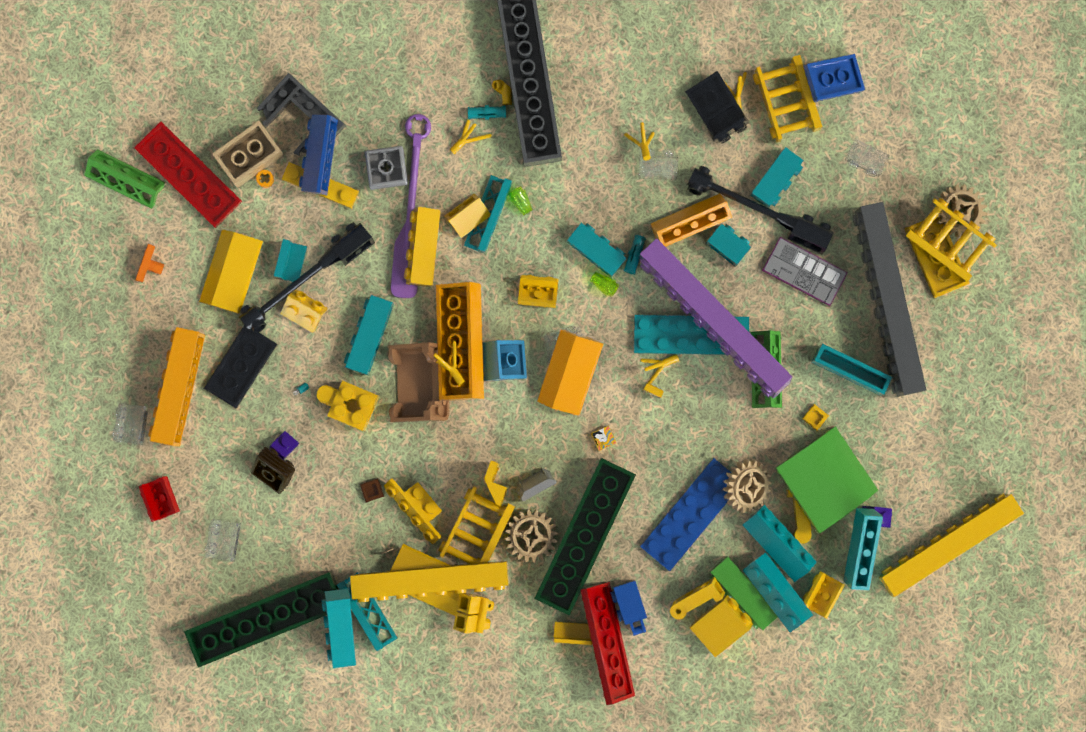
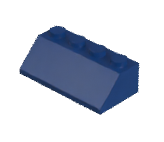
(319, 154)

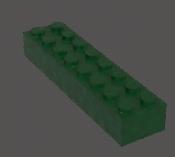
(585, 536)
(260, 620)

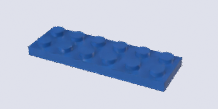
(688, 516)

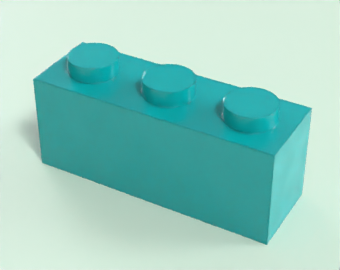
(777, 178)
(596, 249)

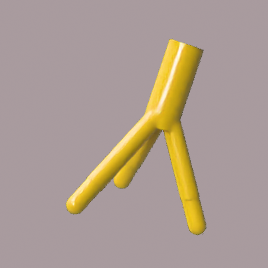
(741, 79)
(463, 140)
(644, 144)
(659, 363)
(453, 371)

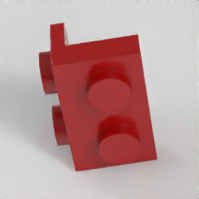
(159, 499)

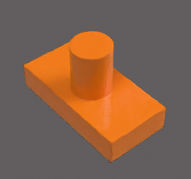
(148, 264)

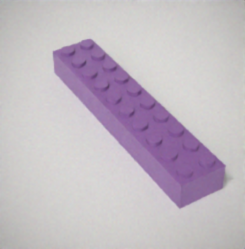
(714, 319)

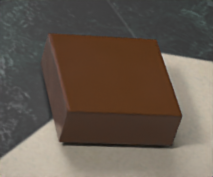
(372, 490)

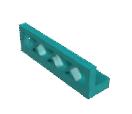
(495, 213)
(364, 620)

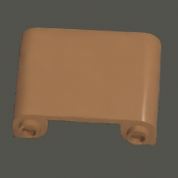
(417, 384)

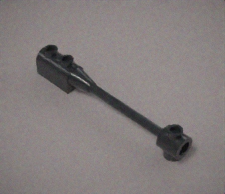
(802, 228)
(342, 248)

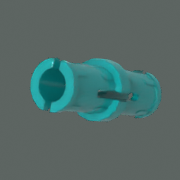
(487, 112)
(634, 254)

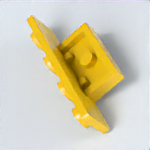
(417, 506)

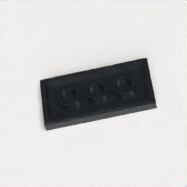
(240, 366)

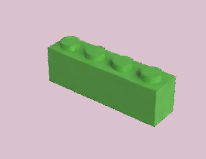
(744, 592)

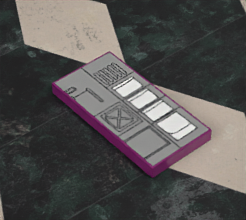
(804, 271)

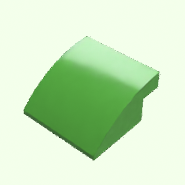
(826, 479)

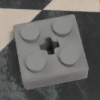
(396, 174)

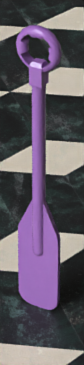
(398, 283)

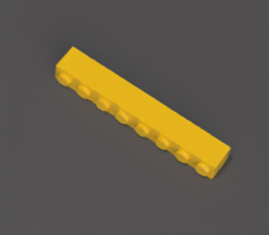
(950, 545)
(428, 580)

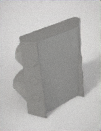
(535, 484)

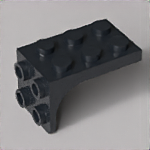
(717, 108)

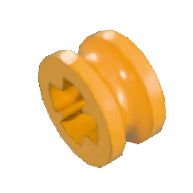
(264, 184)

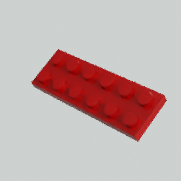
(188, 174)
(607, 643)

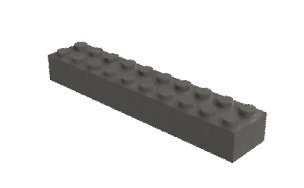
(529, 82)
(889, 300)

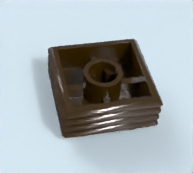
(273, 469)

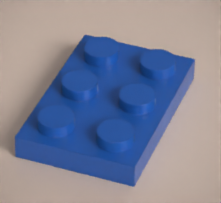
(834, 78)

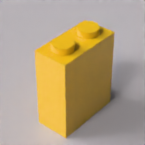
(721, 625)

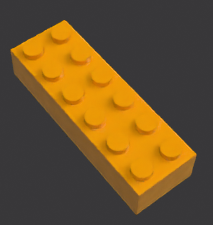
(460, 321)
(177, 387)

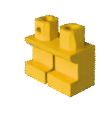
(472, 614)

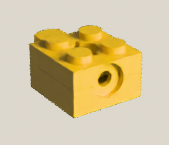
(349, 404)

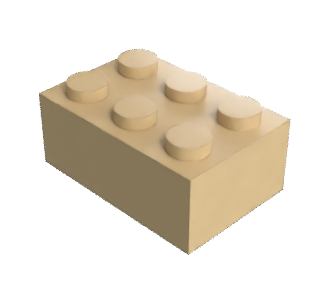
(248, 154)

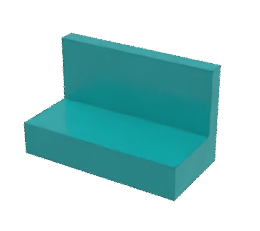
(290, 261)

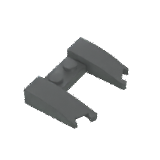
(293, 91)

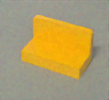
(467, 215)
(572, 633)

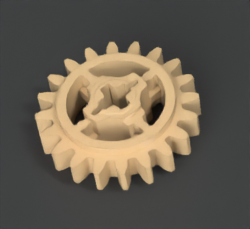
(974, 203)
(745, 484)
(534, 519)

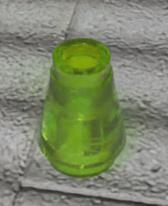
(520, 200)
(605, 284)

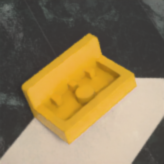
(538, 291)
(303, 310)
(823, 594)

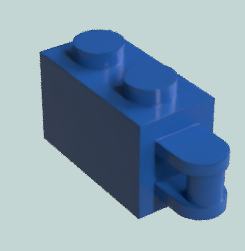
(630, 605)

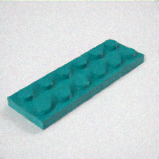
(674, 335)

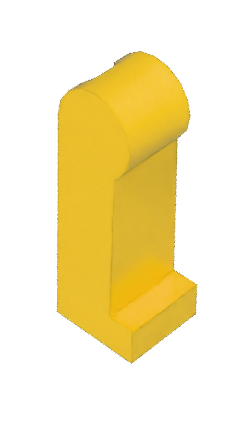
(802, 523)
(696, 597)

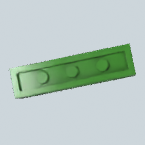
(124, 175)
(772, 344)

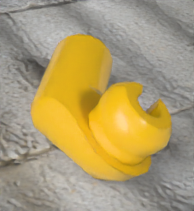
(503, 89)

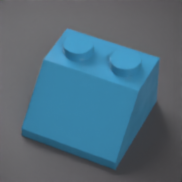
(504, 360)

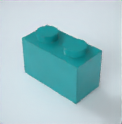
(729, 244)

